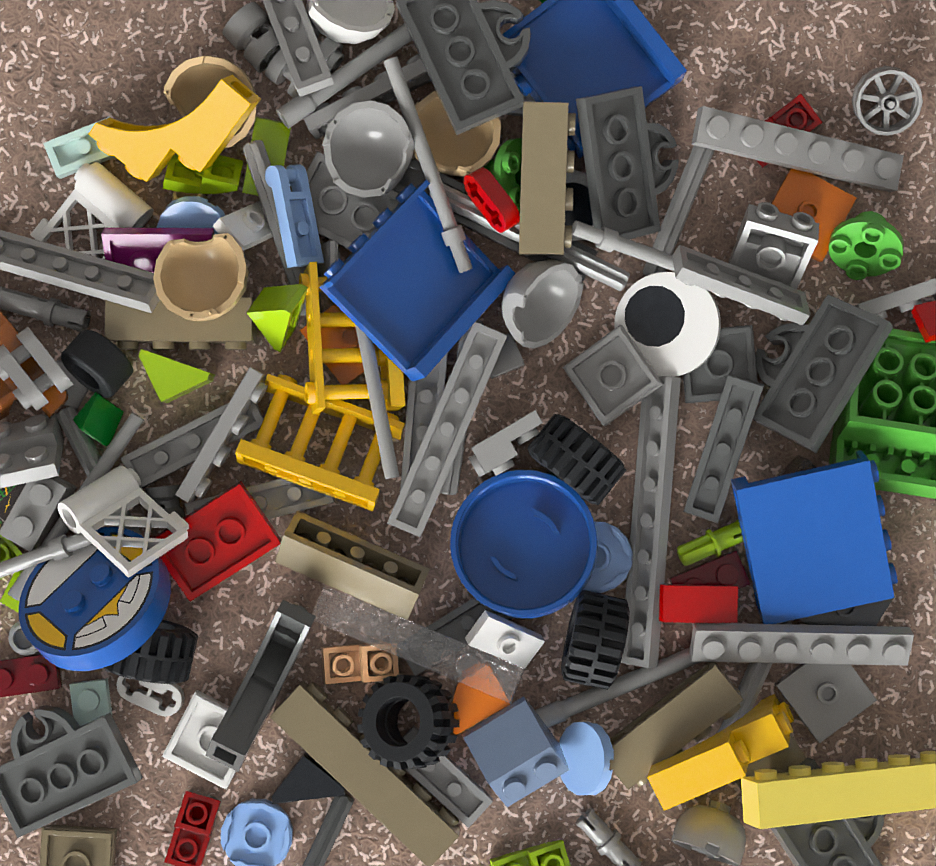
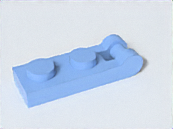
(295, 214)

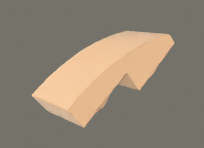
(357, 663)

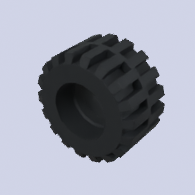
(577, 458)
(595, 639)
(162, 658)
(381, 722)

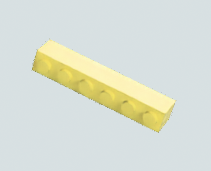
(839, 791)

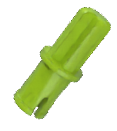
(710, 544)

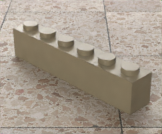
(382, 790)

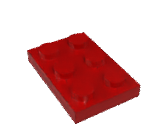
(220, 541)

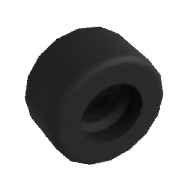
(97, 363)

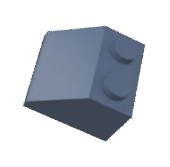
(516, 751)

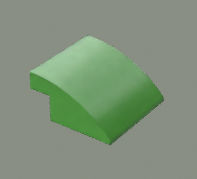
(894, 416)

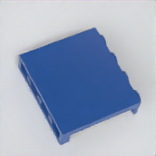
(592, 50)
(407, 287)
(815, 540)

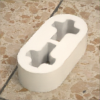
(148, 700)

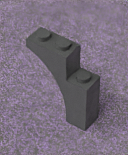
(261, 686)

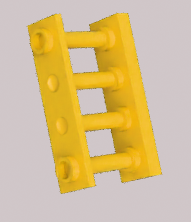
(315, 390)
(292, 464)

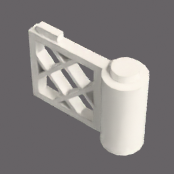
(103, 198)
(103, 504)

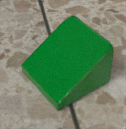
(99, 419)

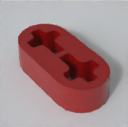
(491, 200)

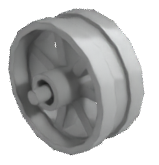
(887, 101)

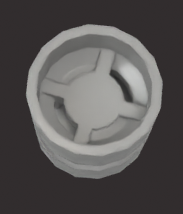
(251, 31)

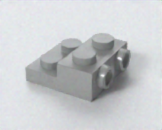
(775, 243)
(30, 450)
(497, 450)

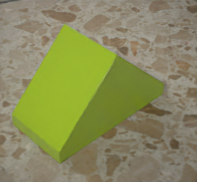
(278, 312)
(172, 378)

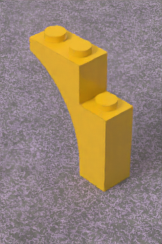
(195, 138)
(723, 755)

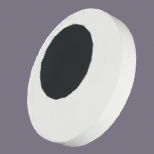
(670, 322)

